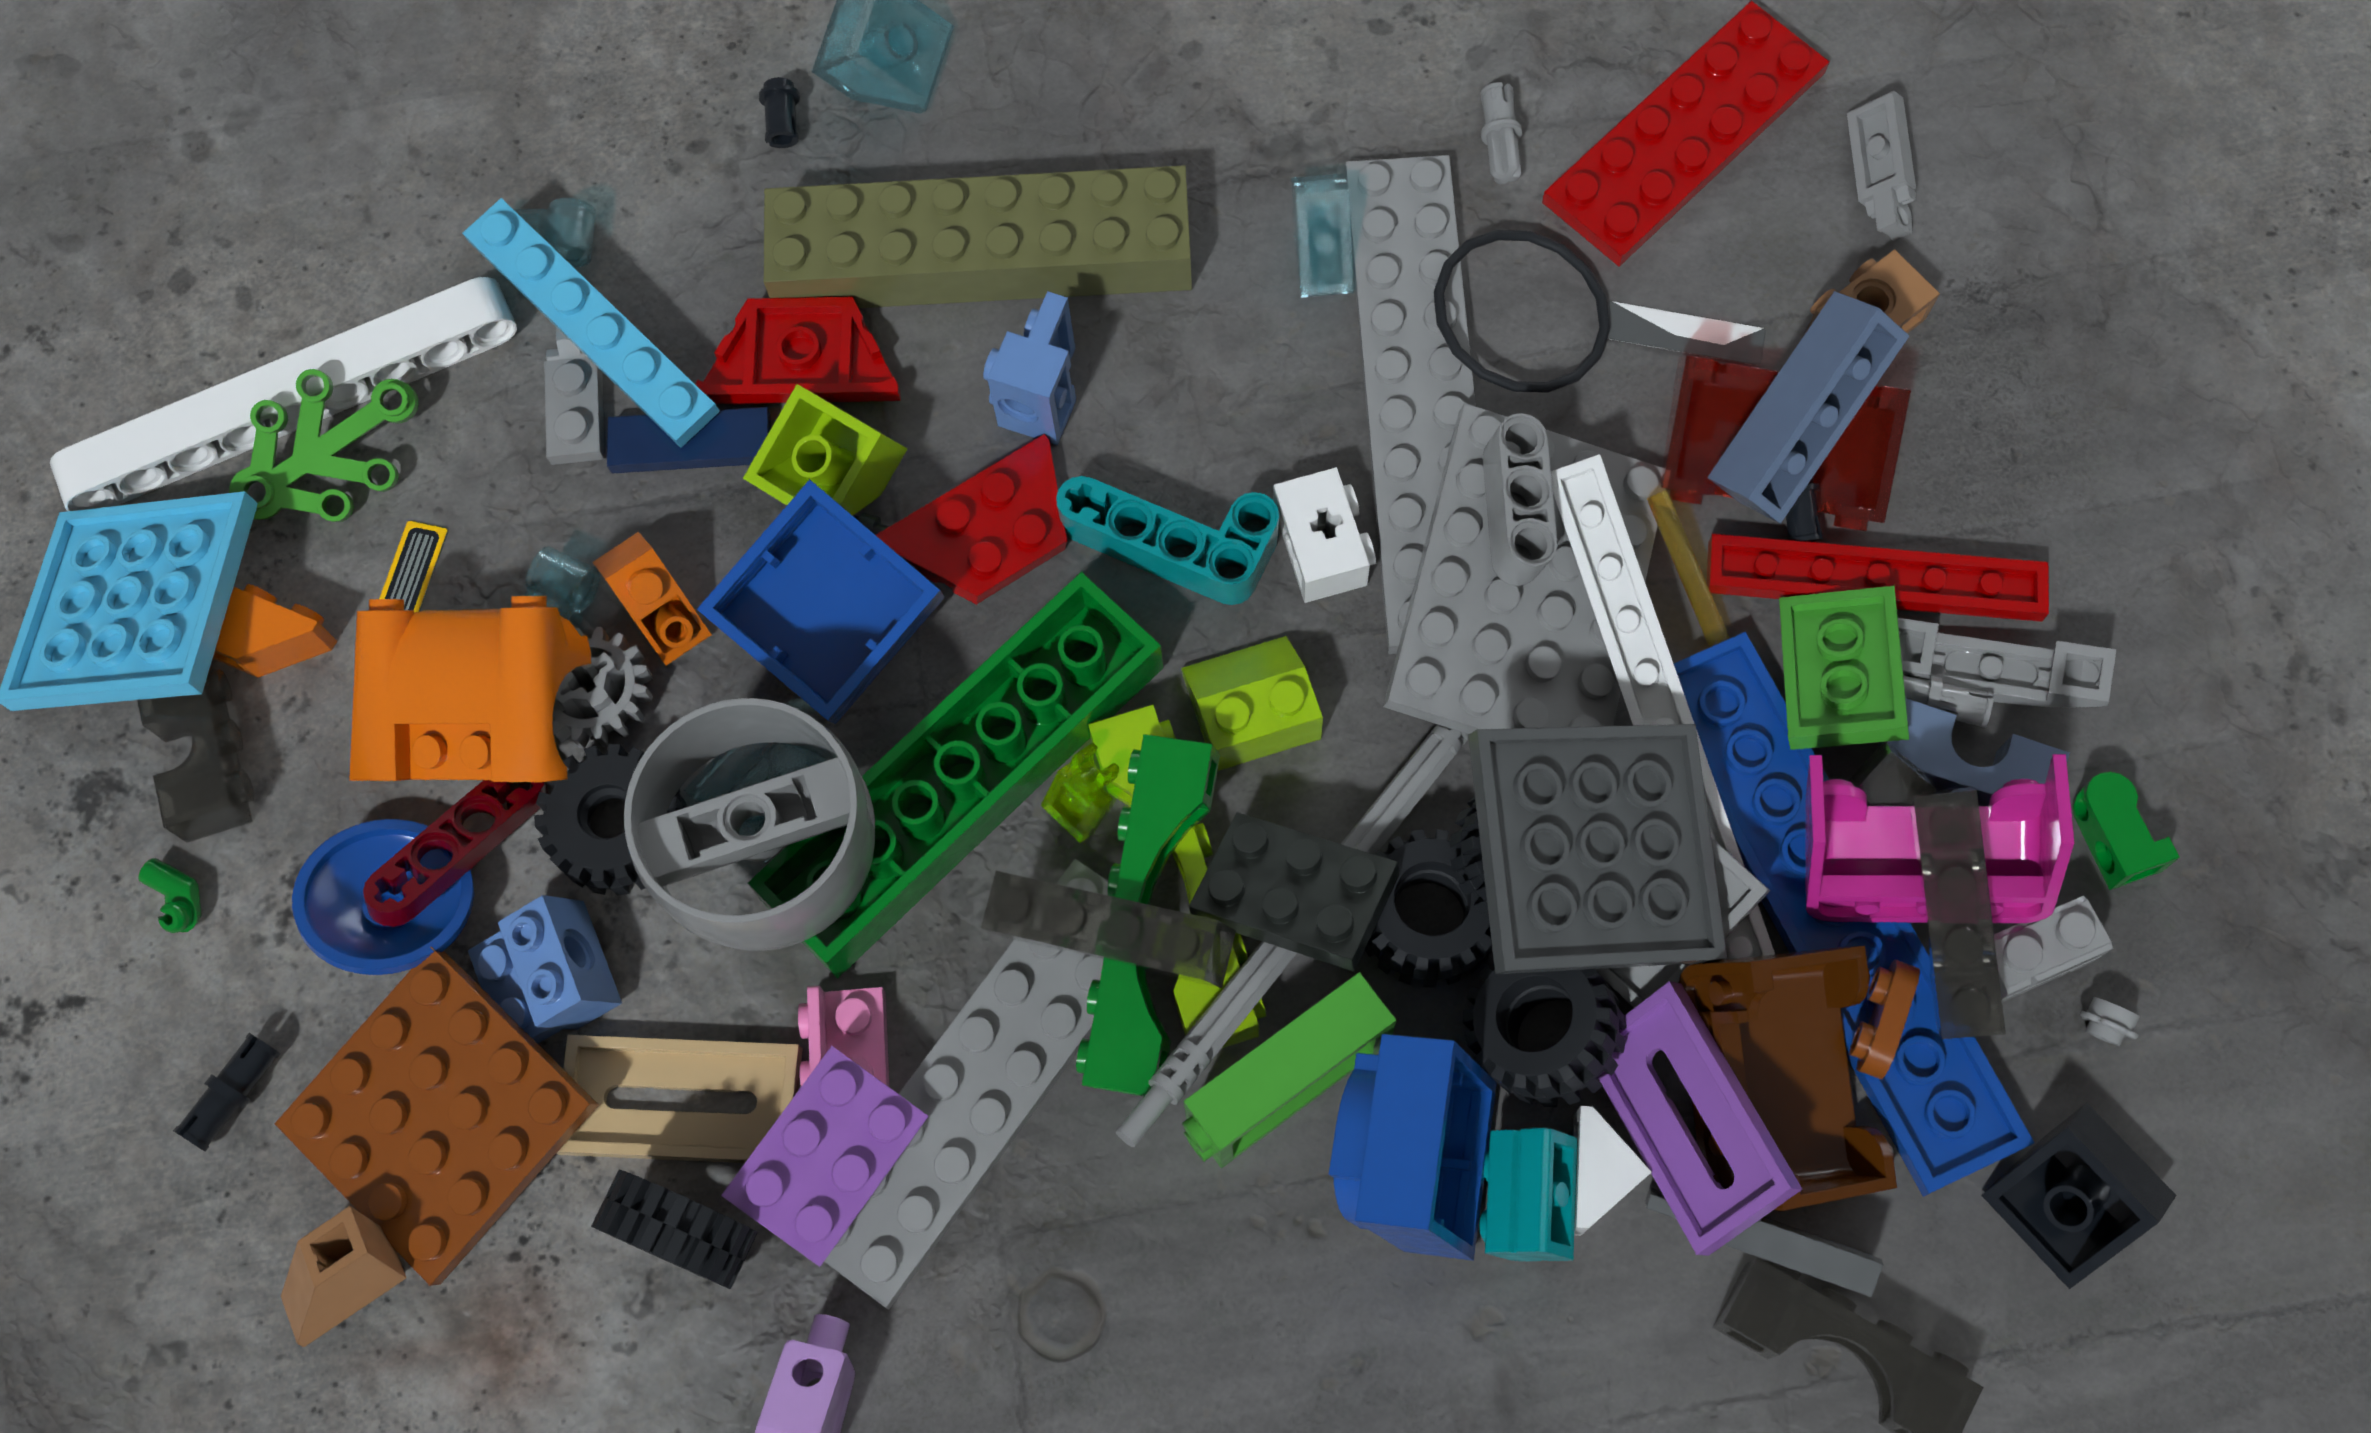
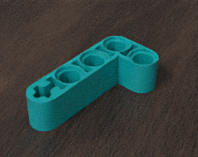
(1167, 529)

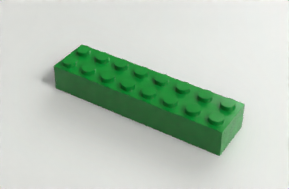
(975, 762)

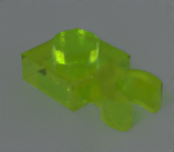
(1078, 795)

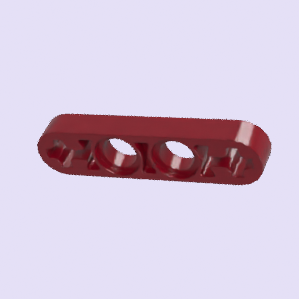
(447, 834)

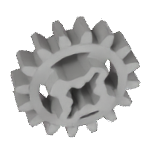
(611, 672)

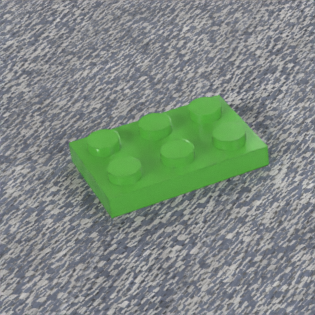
(1843, 668)

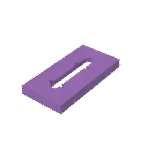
(1700, 1204)

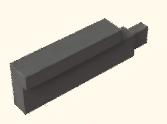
(1798, 1251)

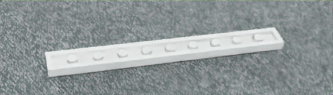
(1637, 642)

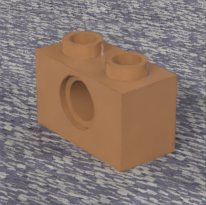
(1891, 287)

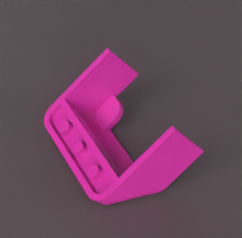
(1867, 863)

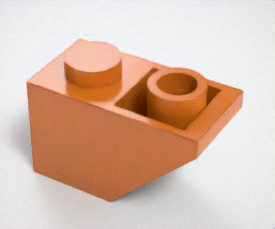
(652, 598)
(266, 636)

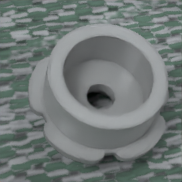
(2110, 1021)

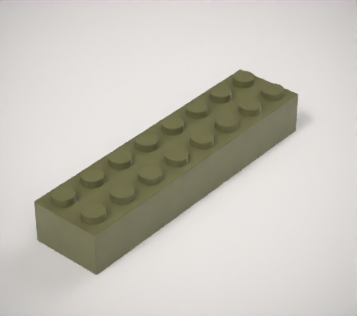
(980, 237)

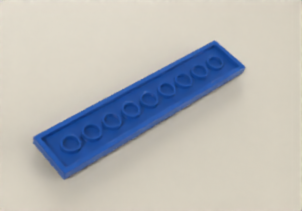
(1938, 1093)

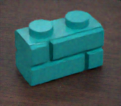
(1530, 1195)

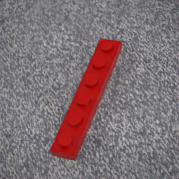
(1920, 578)

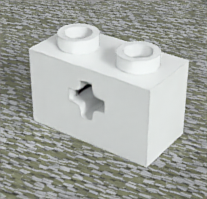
(1323, 564)

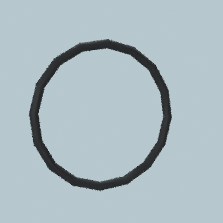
(1470, 362)

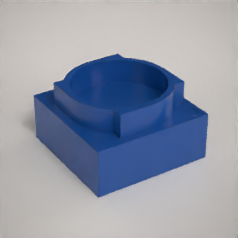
(821, 602)
(1414, 1145)

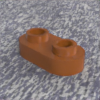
(1878, 1040)

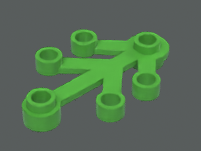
(316, 453)

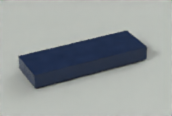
(726, 440)

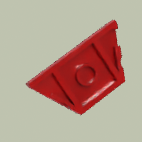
(803, 343)
(987, 526)

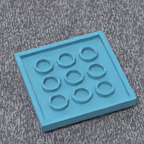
(129, 602)

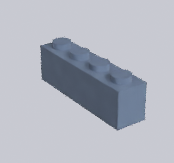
(1808, 406)

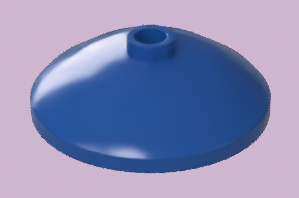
(333, 910)

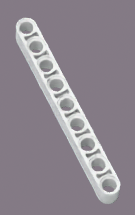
(217, 420)

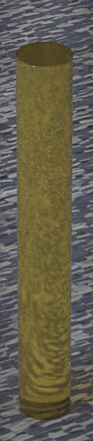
(1688, 568)

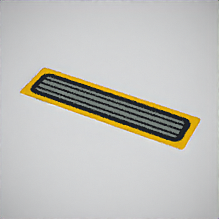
(414, 564)

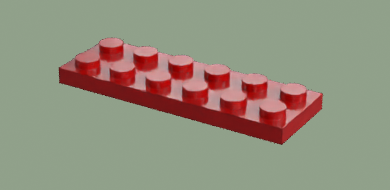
(1684, 133)

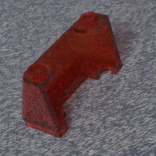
(1717, 399)

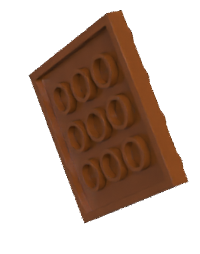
(436, 1115)

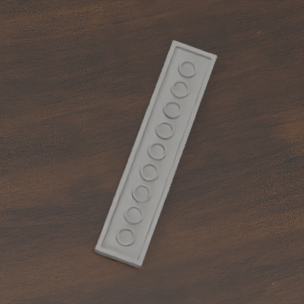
(1411, 378)

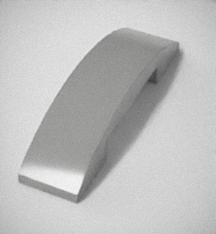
(2015, 673)

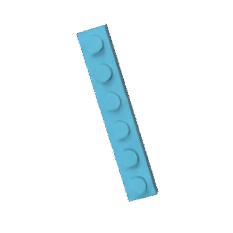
(591, 323)

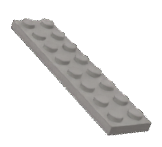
(978, 1096)

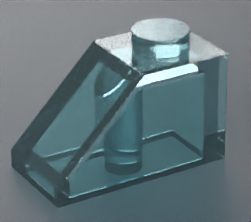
(1323, 234)

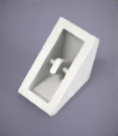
(1604, 1169)

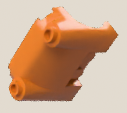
(460, 692)

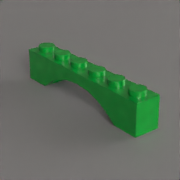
(1169, 798)

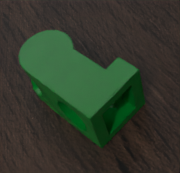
(2117, 832)

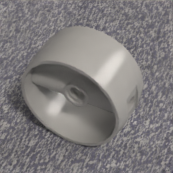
(708, 836)

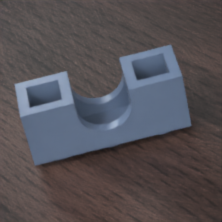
(1934, 754)

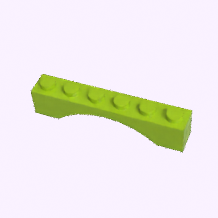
(1115, 741)

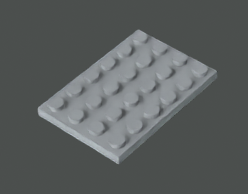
(1502, 651)

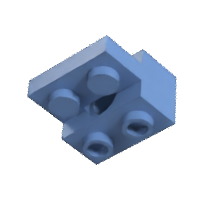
(1032, 374)
(546, 968)

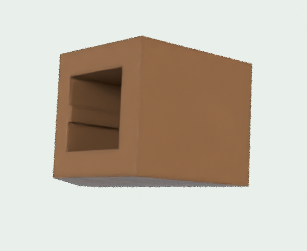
(337, 1274)

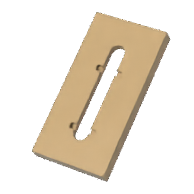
(610, 1062)

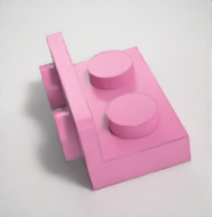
(851, 1023)

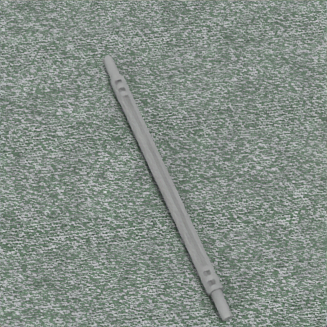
(1269, 961)

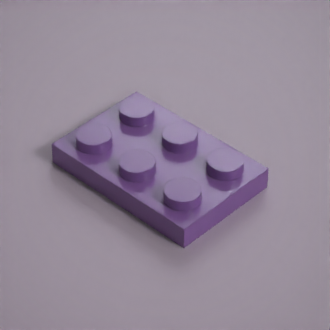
(825, 1156)

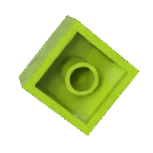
(829, 448)
(1254, 702)

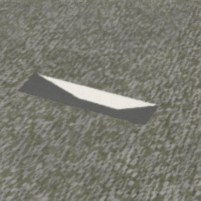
(1686, 333)

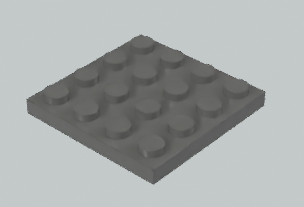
(1595, 847)

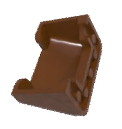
(1787, 1047)

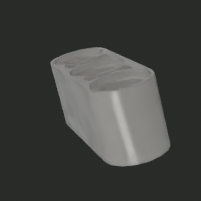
(1531, 478)

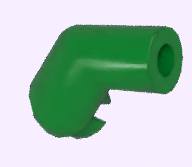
(181, 895)

